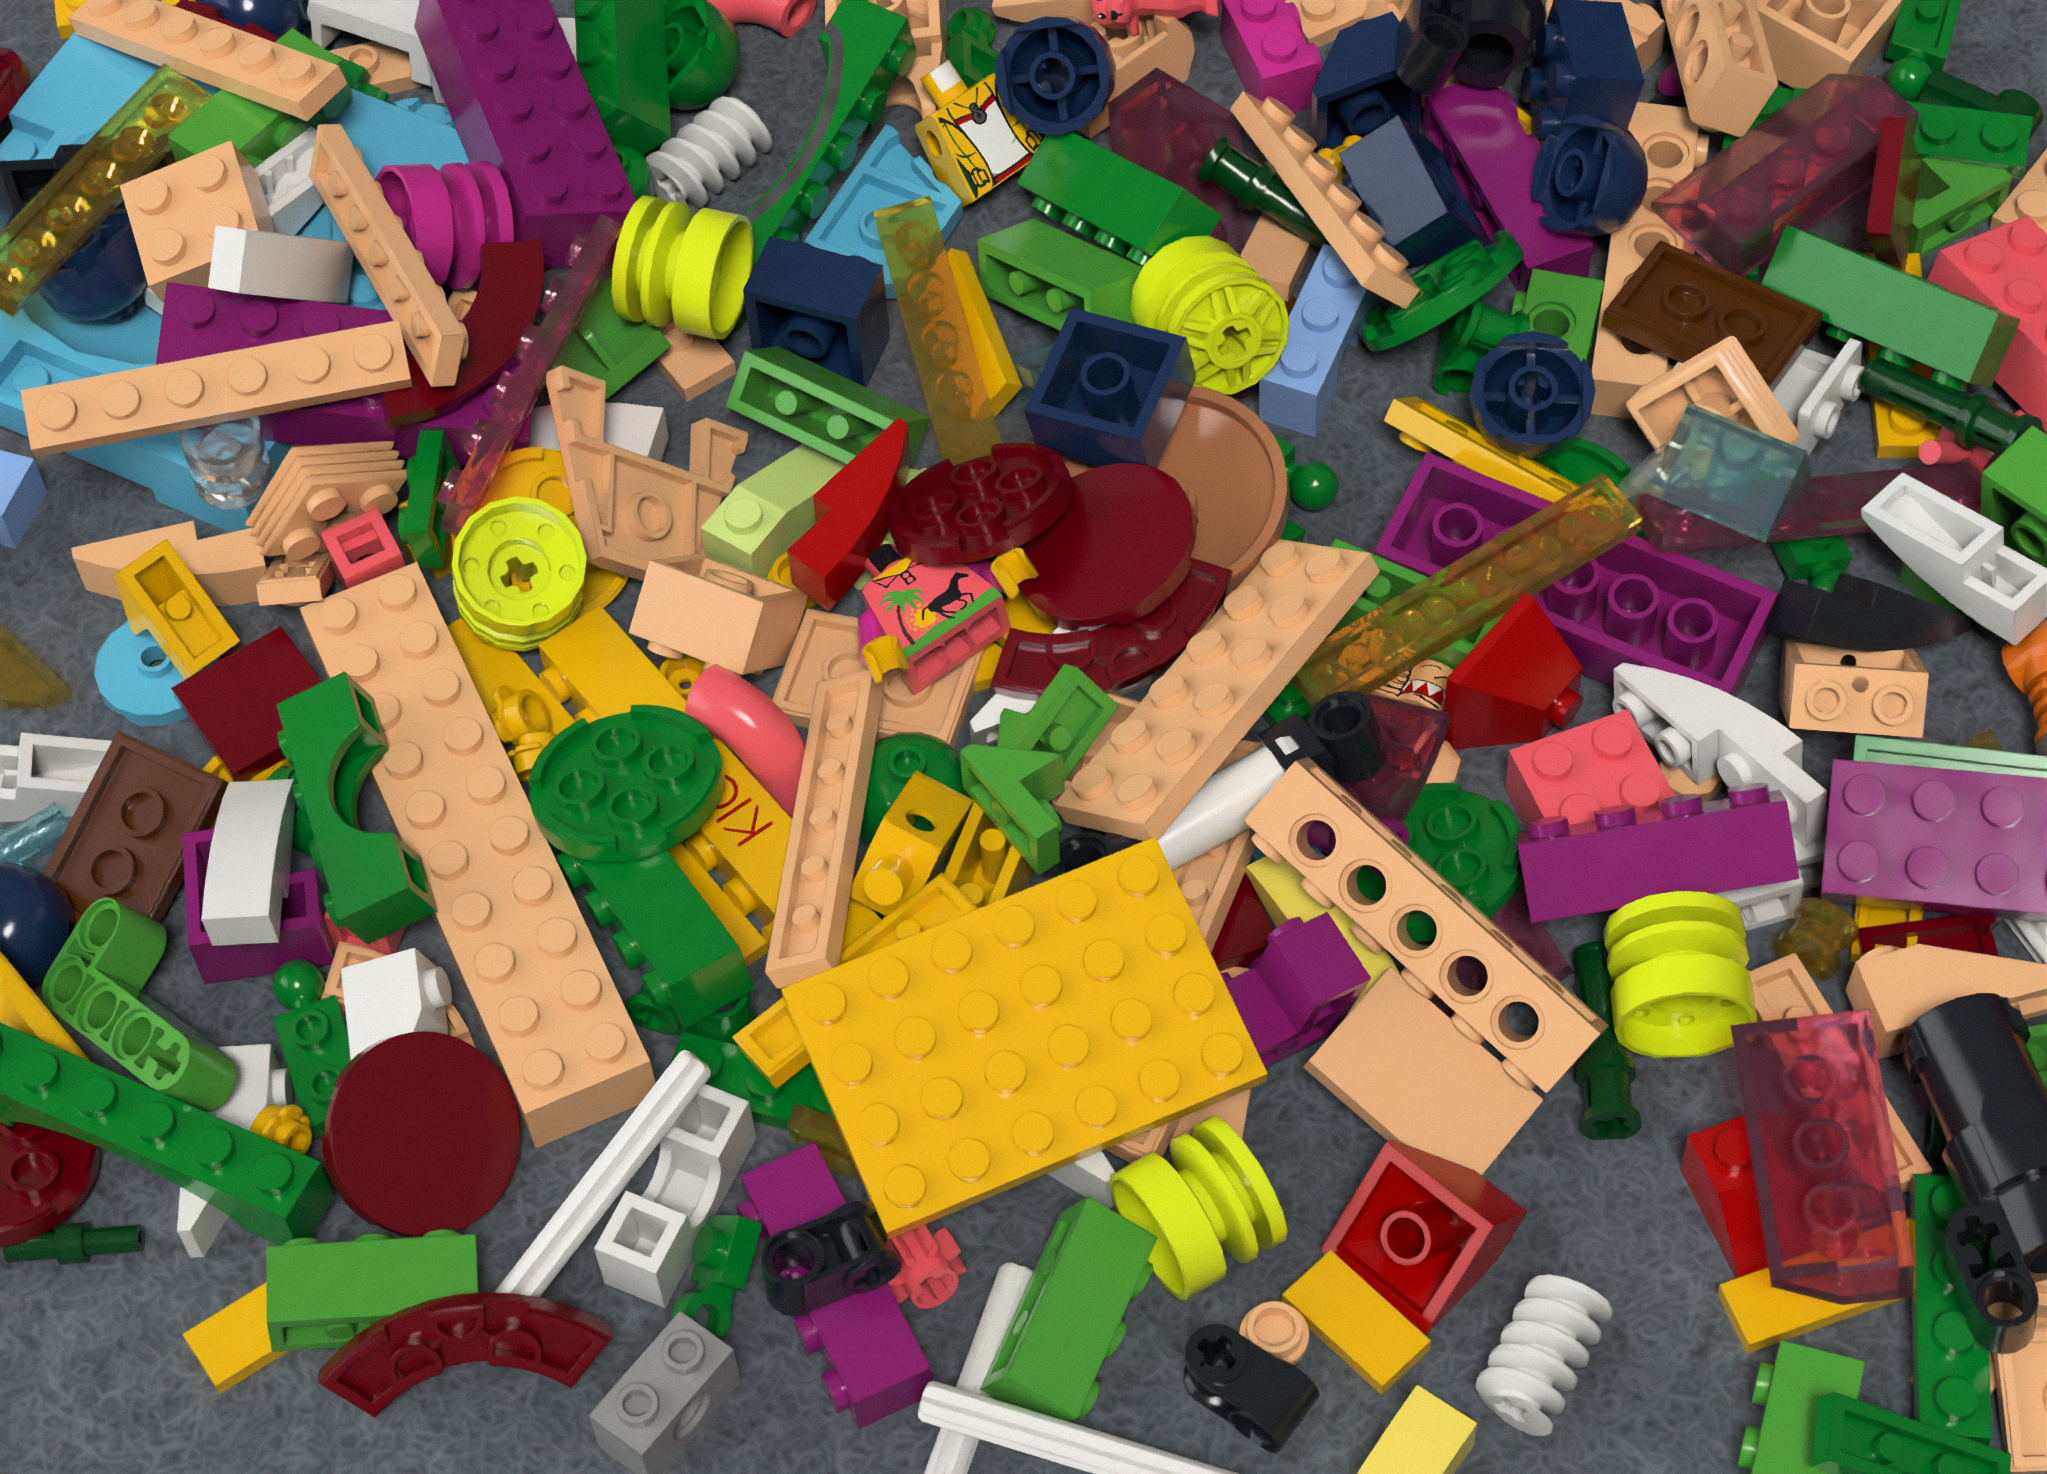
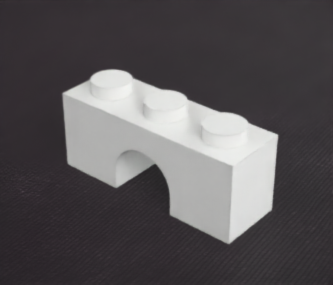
(654, 1233)

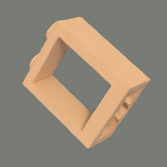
(1875, 696)

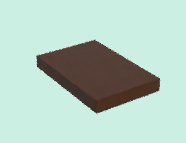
(1690, 304)
(131, 829)

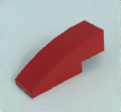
(851, 518)

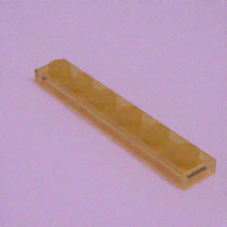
(90, 183)
(937, 330)
(1470, 592)

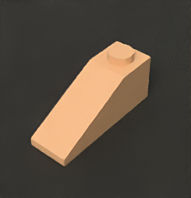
(1915, 979)

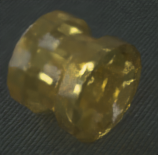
(1818, 937)

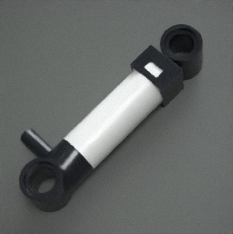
(1341, 742)

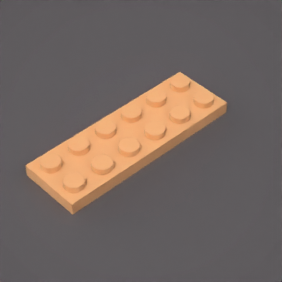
(1216, 689)

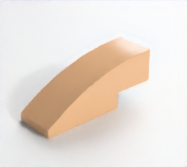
(222, 564)

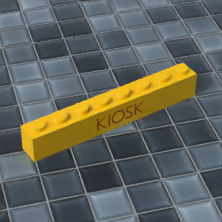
(748, 832)

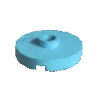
(132, 686)

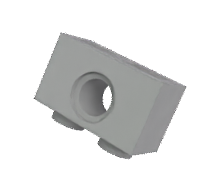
(665, 1397)

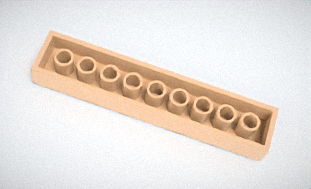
(489, 867)

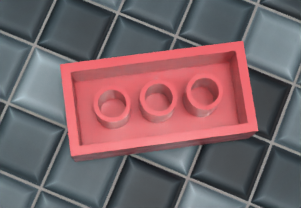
(2010, 274)

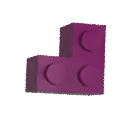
(301, 925)
(1297, 987)

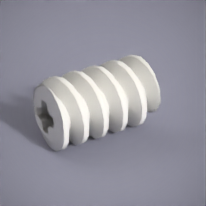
(708, 151)
(1539, 1348)

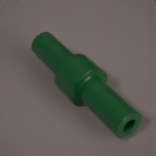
(77, 1243)

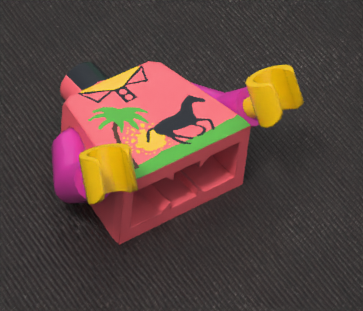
(933, 615)

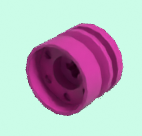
(450, 215)

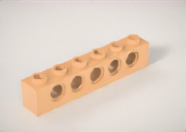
(1721, 61)
(1672, 153)
(1565, 1022)

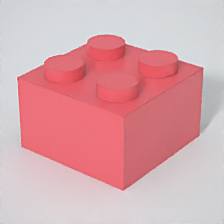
(1585, 771)

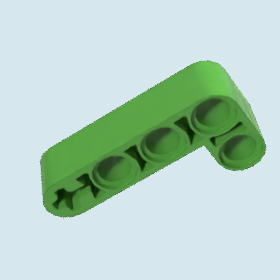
(100, 994)

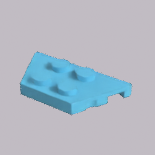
(881, 180)

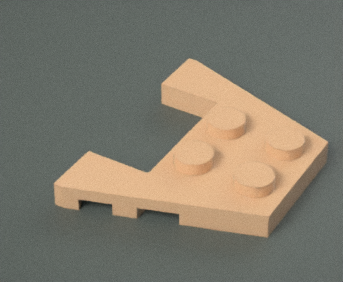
(629, 503)

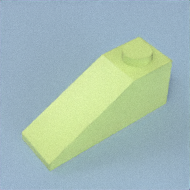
(768, 511)

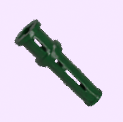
(1258, 188)
(1972, 419)
(1605, 1067)

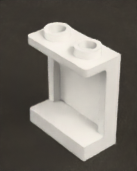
(378, 20)
(1818, 390)

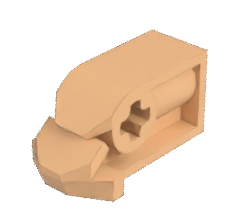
(1161, 44)

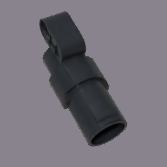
(1466, 38)
(1995, 1126)

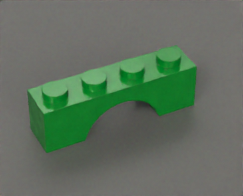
(333, 744)

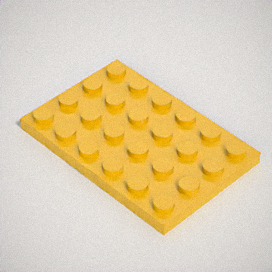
(1022, 1037)

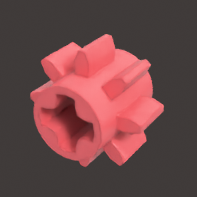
(927, 1267)

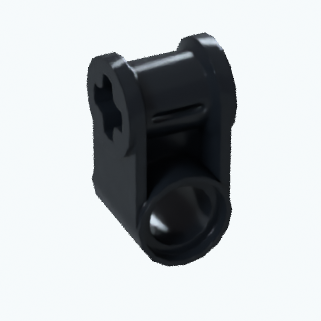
(833, 1255)
(1254, 1391)

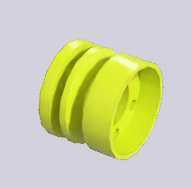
(682, 267)
(1220, 304)
(539, 546)
(1678, 974)
(1203, 1205)

